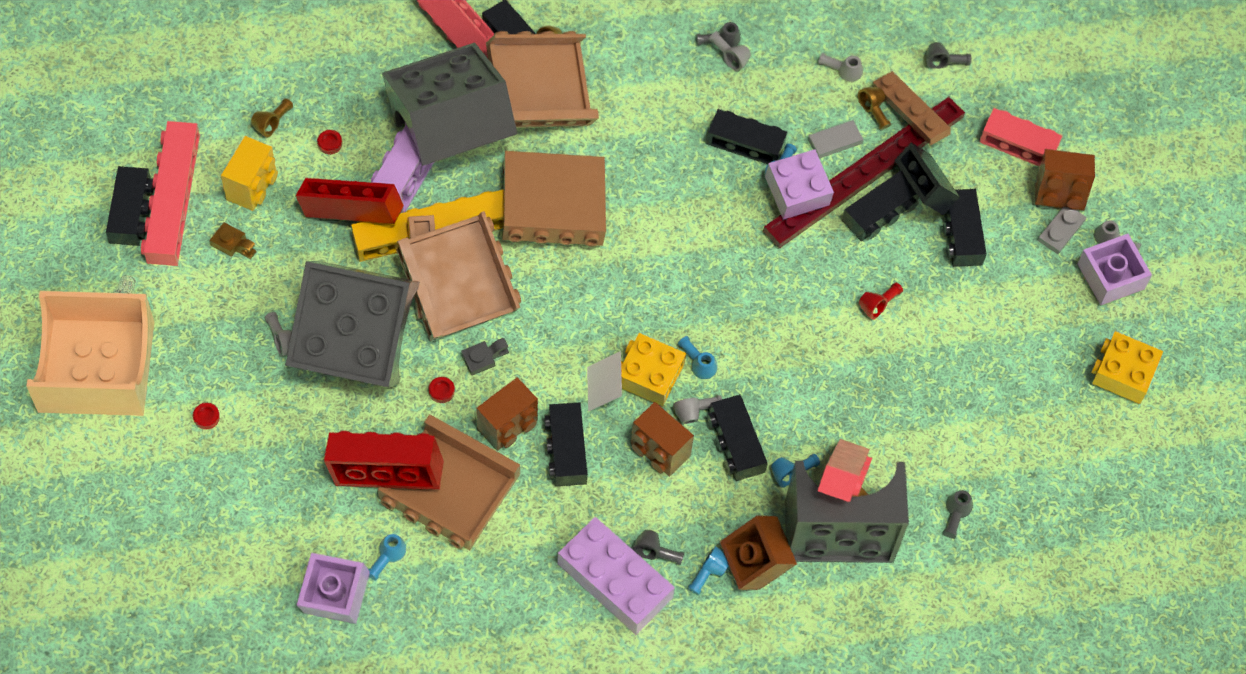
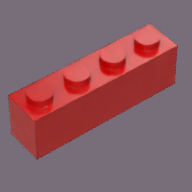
(349, 200)

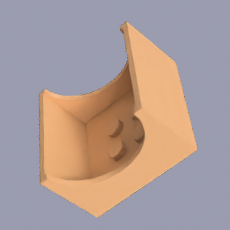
(93, 353)

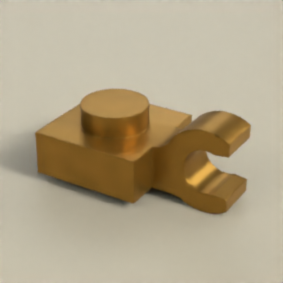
(232, 240)

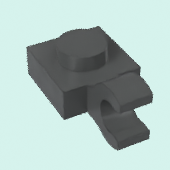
(481, 357)

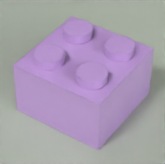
(799, 184)
(1114, 269)
(333, 588)

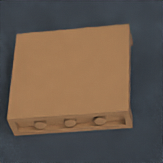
(543, 78)
(554, 198)
(458, 276)
(470, 488)

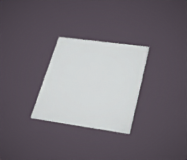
(604, 381)

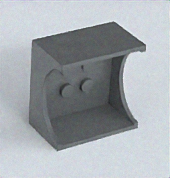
(450, 102)
(350, 323)
(844, 531)

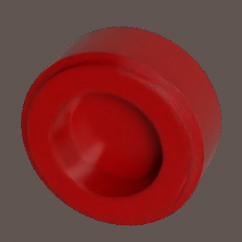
(329, 142)
(441, 389)
(206, 416)

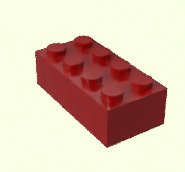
(384, 460)

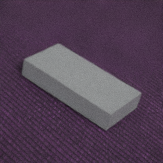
(836, 139)

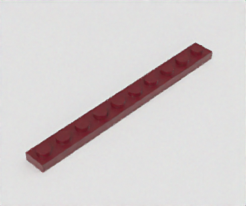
(859, 175)

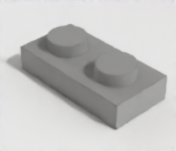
(1062, 229)

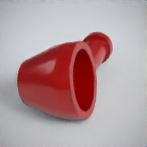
(871, 300)

